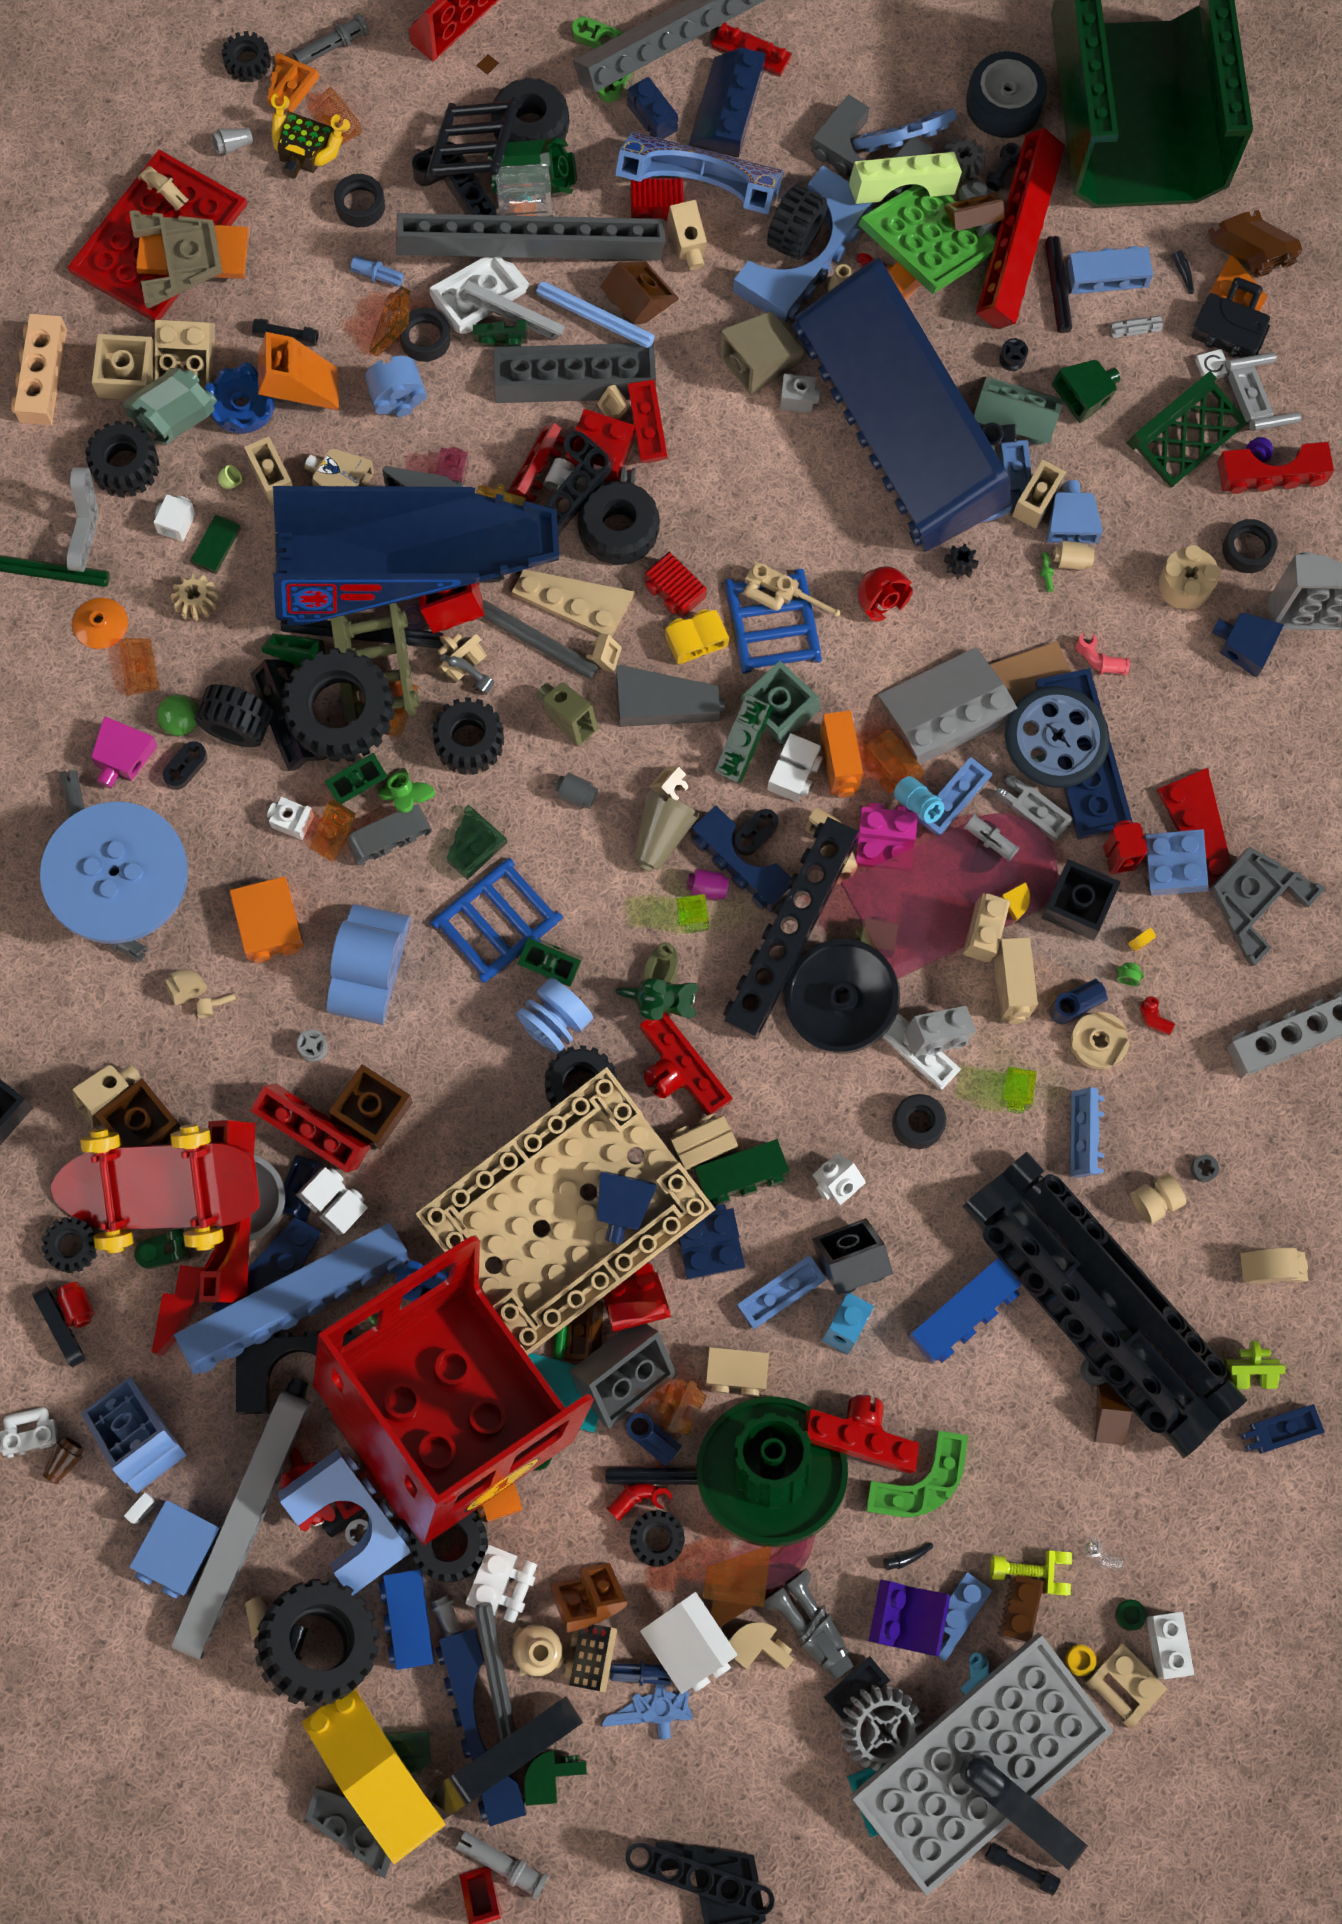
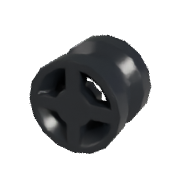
(1010, 348)

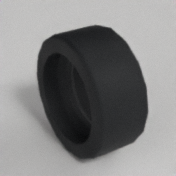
(359, 218)
(430, 352)
(1242, 563)

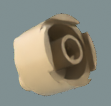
(1192, 564)

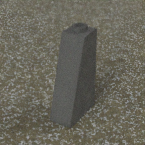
(664, 699)

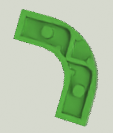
(932, 1490)

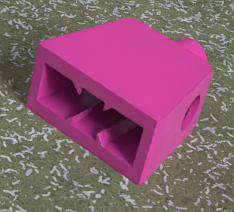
(120, 751)

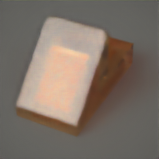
(333, 830)

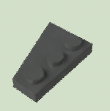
(339, 1821)

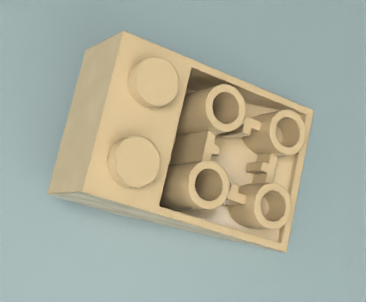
(185, 347)

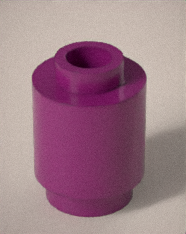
(708, 883)

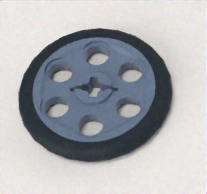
(1048, 772)

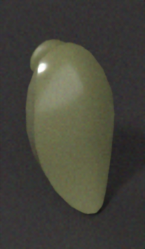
(662, 964)

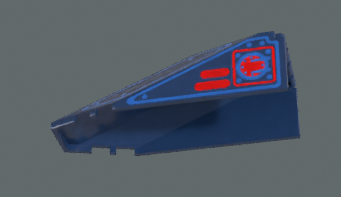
(391, 544)

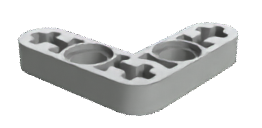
(86, 522)

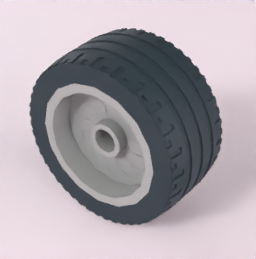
(1006, 94)

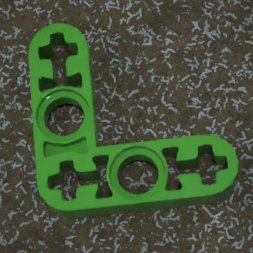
(587, 39)

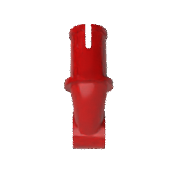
(634, 1494)

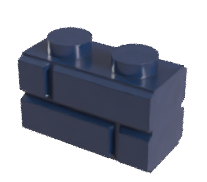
(652, 109)

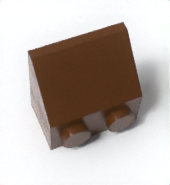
(637, 291)

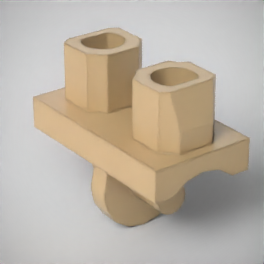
(470, 649)

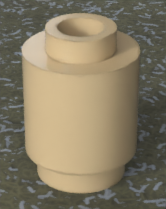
(1073, 555)

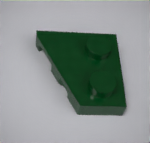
(497, 332)

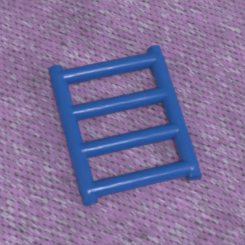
(743, 637)
(485, 886)

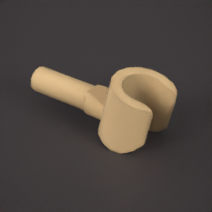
(206, 1005)

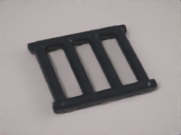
(447, 129)

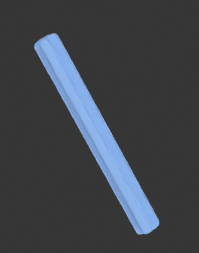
(595, 314)

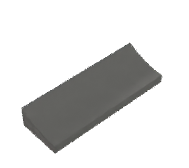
(569, 371)

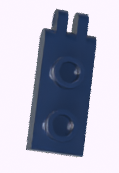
(1284, 1429)

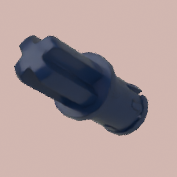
(639, 1673)

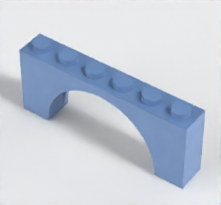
(786, 289)

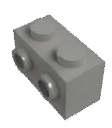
(940, 1031)

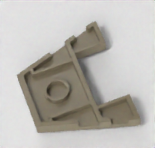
(189, 252)

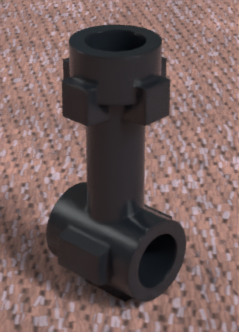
(1009, 156)

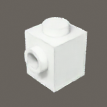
(174, 517)

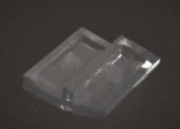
(524, 191)

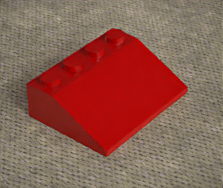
(445, 24)

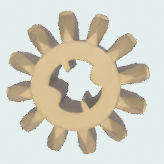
(195, 606)

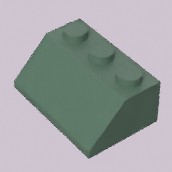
(1012, 404)

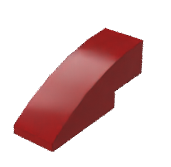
(176, 1309)

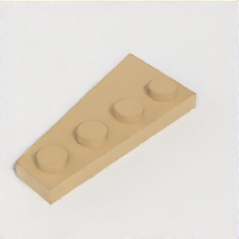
(579, 602)

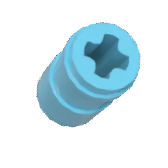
(919, 799)

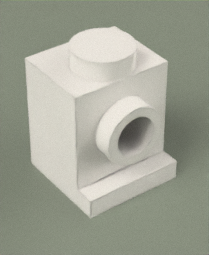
(296, 824)

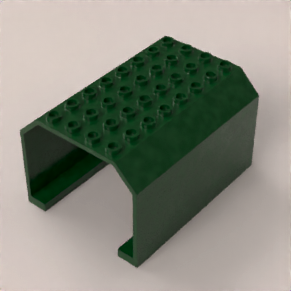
(1152, 103)

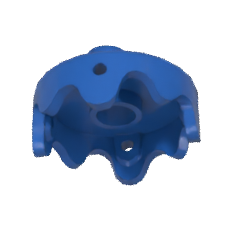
(233, 385)

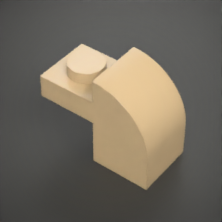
(1274, 1266)
(753, 1639)

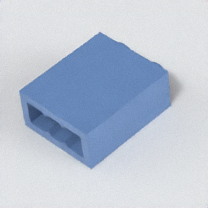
(175, 1550)

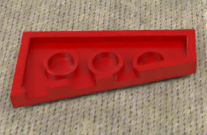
(1194, 807)

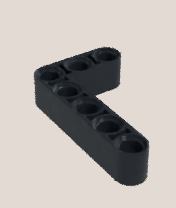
(504, 1758)

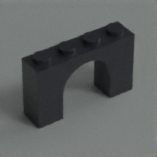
(257, 1363)

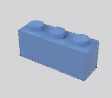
(1109, 270)

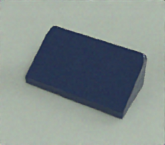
(299, 1174)

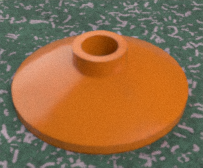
(106, 632)

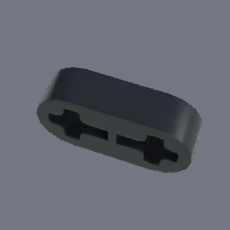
(190, 769)
(760, 836)

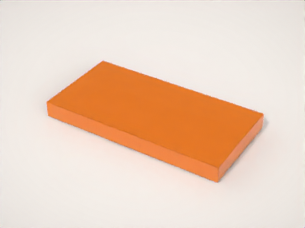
(232, 249)

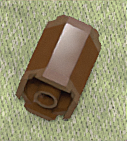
(1255, 243)

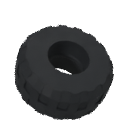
(537, 98)
(613, 545)

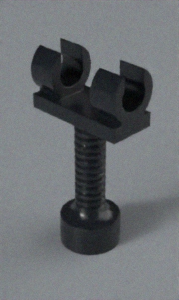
(1000, 433)

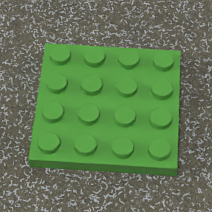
(923, 239)

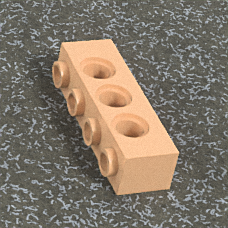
(38, 331)

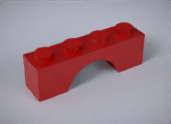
(1243, 471)

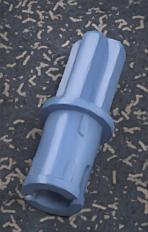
(376, 271)

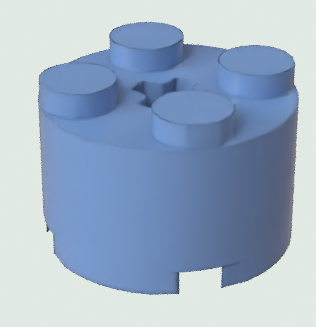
(395, 386)

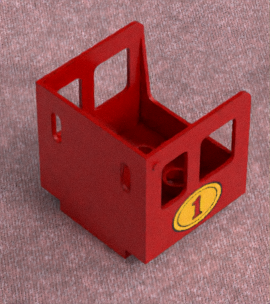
(441, 1396)

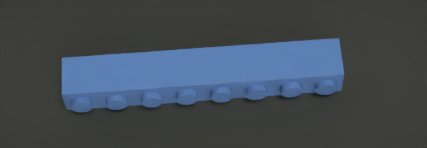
(291, 1299)

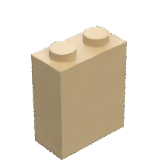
(1015, 980)

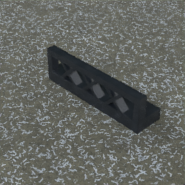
(270, 690)

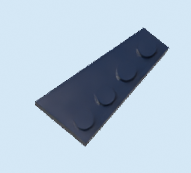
(280, 1258)

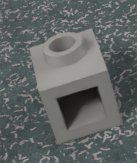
(799, 393)

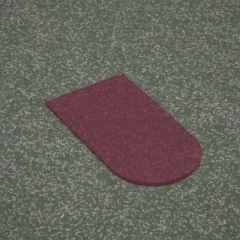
(925, 898)

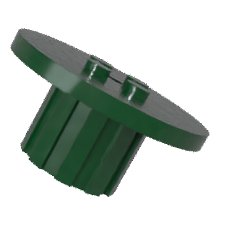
(766, 1476)

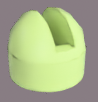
(229, 477)

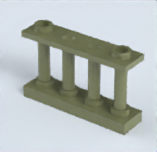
(342, 635)

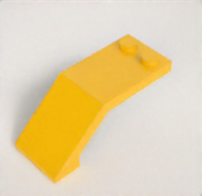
(373, 1776)

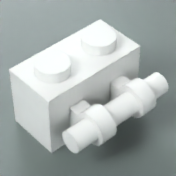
(493, 1579)

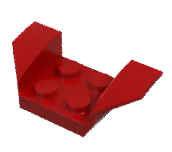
(637, 1300)

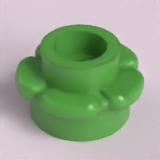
(1129, 970)

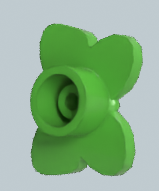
(405, 791)

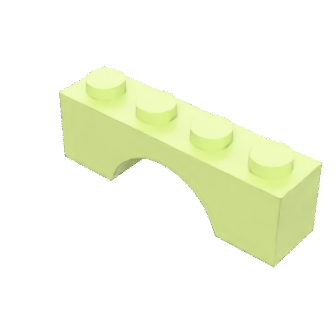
(876, 178)

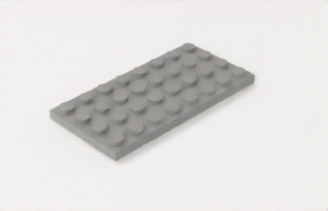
(1022, 1719)

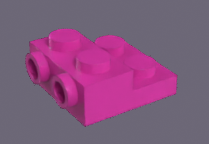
(884, 833)

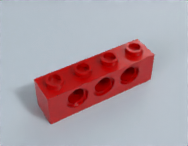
(311, 1127)

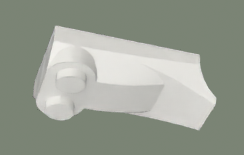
(487, 272)

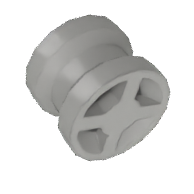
(309, 1040)

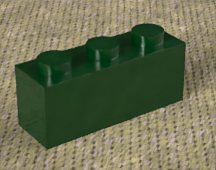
(742, 1172)

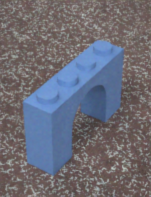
(334, 1481)

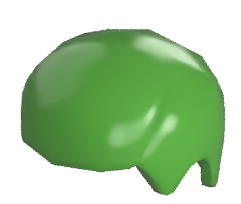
(177, 714)

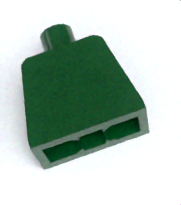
(1086, 387)

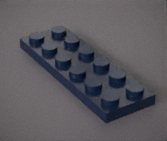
(1101, 798)

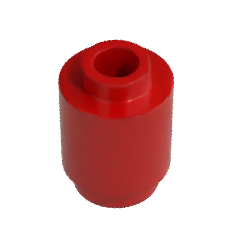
(75, 1305)

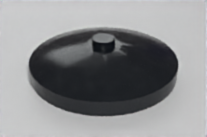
(842, 996)

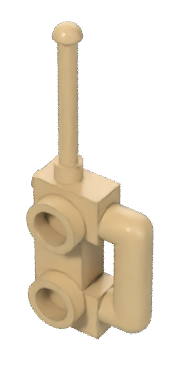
(780, 584)

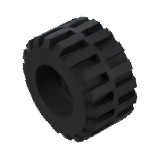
(797, 222)
(128, 477)
(233, 715)
(473, 756)
(570, 1062)
(460, 1568)

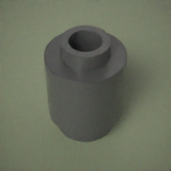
(576, 790)

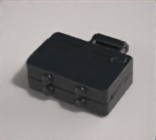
(1232, 325)

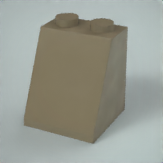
(759, 350)

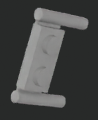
(1252, 395)

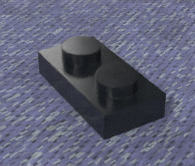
(862, 1677)

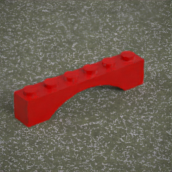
(226, 1271)

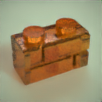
(890, 761)

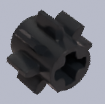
(961, 568)

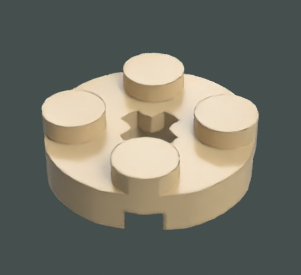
(1115, 1037)

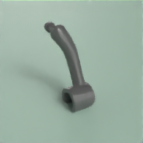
(483, 681)

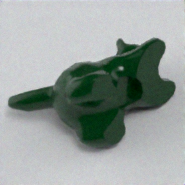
(658, 997)

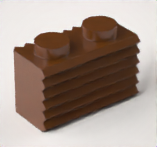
(1020, 1608)

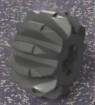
(969, 157)

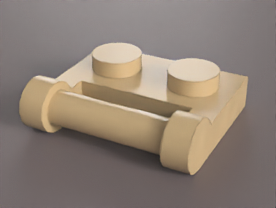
(1133, 1678)

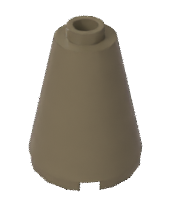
(661, 829)

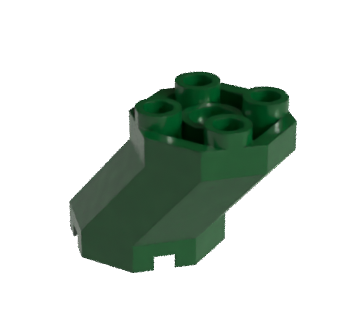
(549, 151)

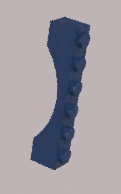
(463, 1662)

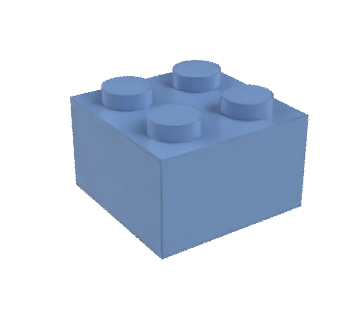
(1177, 862)

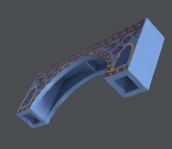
(651, 156)

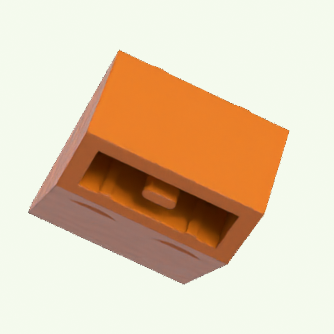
(296, 373)

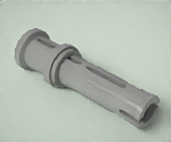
(515, 1871)

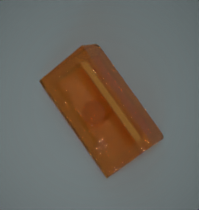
(330, 104)
(138, 665)

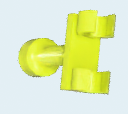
(1000, 1568)

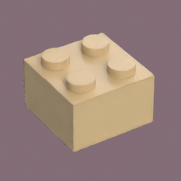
(122, 365)

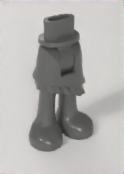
(818, 1636)

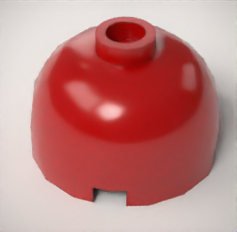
(883, 587)

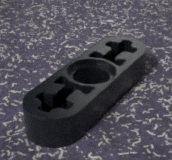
(55, 1321)

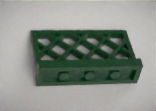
(1169, 417)

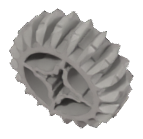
(889, 1717)

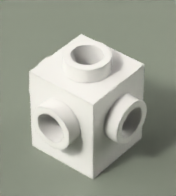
(838, 1179)

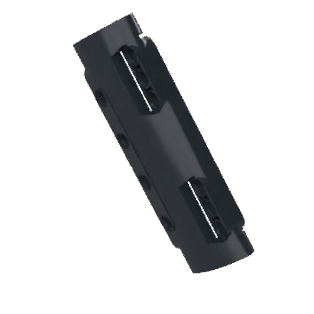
(1105, 1304)

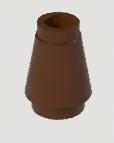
(63, 1459)

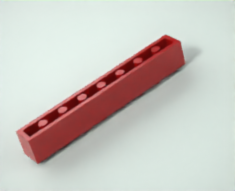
(1020, 229)

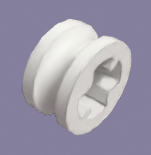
(354, 1525)

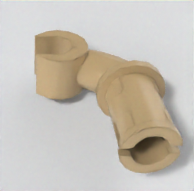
(163, 186)

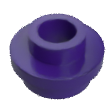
(1261, 448)

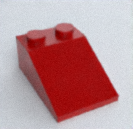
(452, 607)

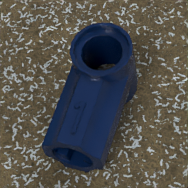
(1079, 1001)
(655, 1439)

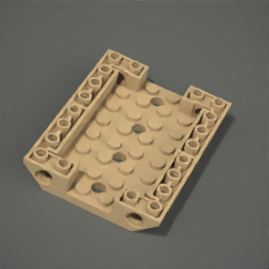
(540, 1178)

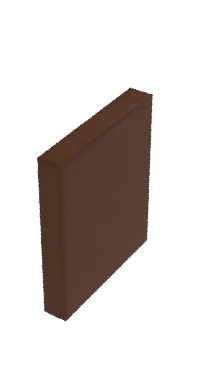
(487, 64)

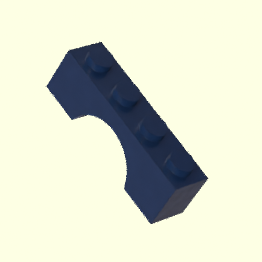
(765, 883)

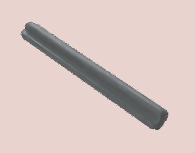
(539, 640)
(495, 1670)

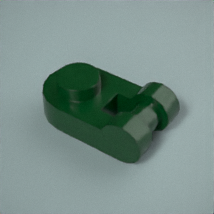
(151, 1251)

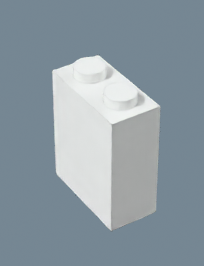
(689, 1644)

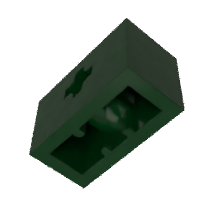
(356, 779)
(550, 960)

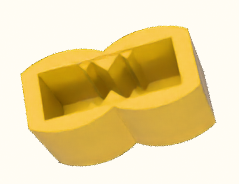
(696, 636)

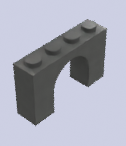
(834, 140)

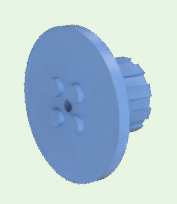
(114, 872)

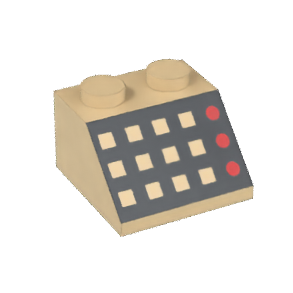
(592, 1657)

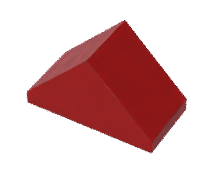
(480, 1896)

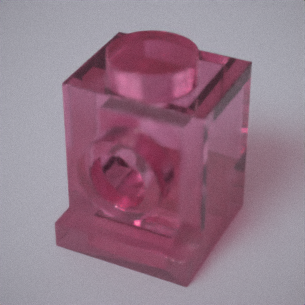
(450, 459)

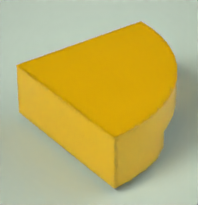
(1019, 901)

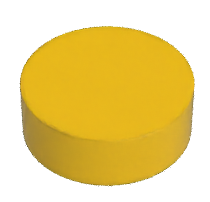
(1142, 939)
(1080, 1660)

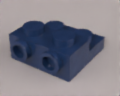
(712, 1245)

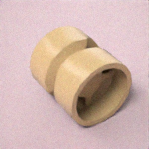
(1161, 1196)

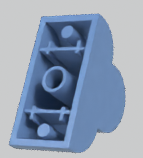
(366, 963)
(133, 1435)

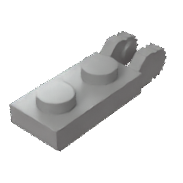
(1035, 808)

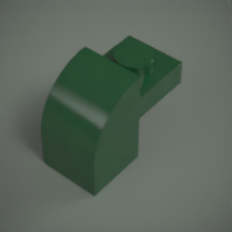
(542, 1774)

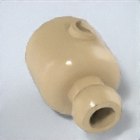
(536, 1650)

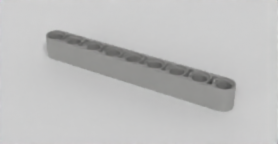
(241, 1525)

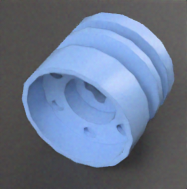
(558, 1011)

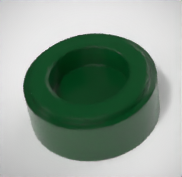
(1130, 1615)

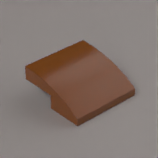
(588, 1598)

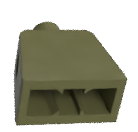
(569, 711)

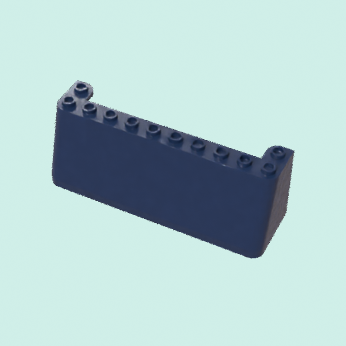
(904, 406)

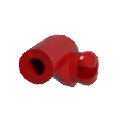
(1152, 1017)

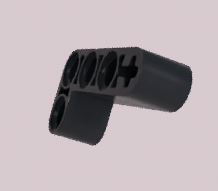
(462, 189)
(584, 469)

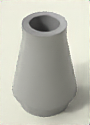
(229, 140)

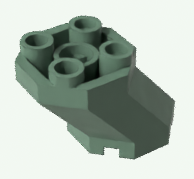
(170, 405)

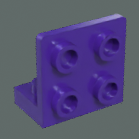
(909, 1618)

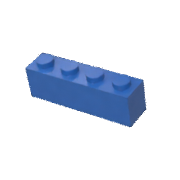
(964, 1311)

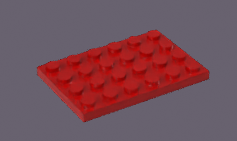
(111, 252)

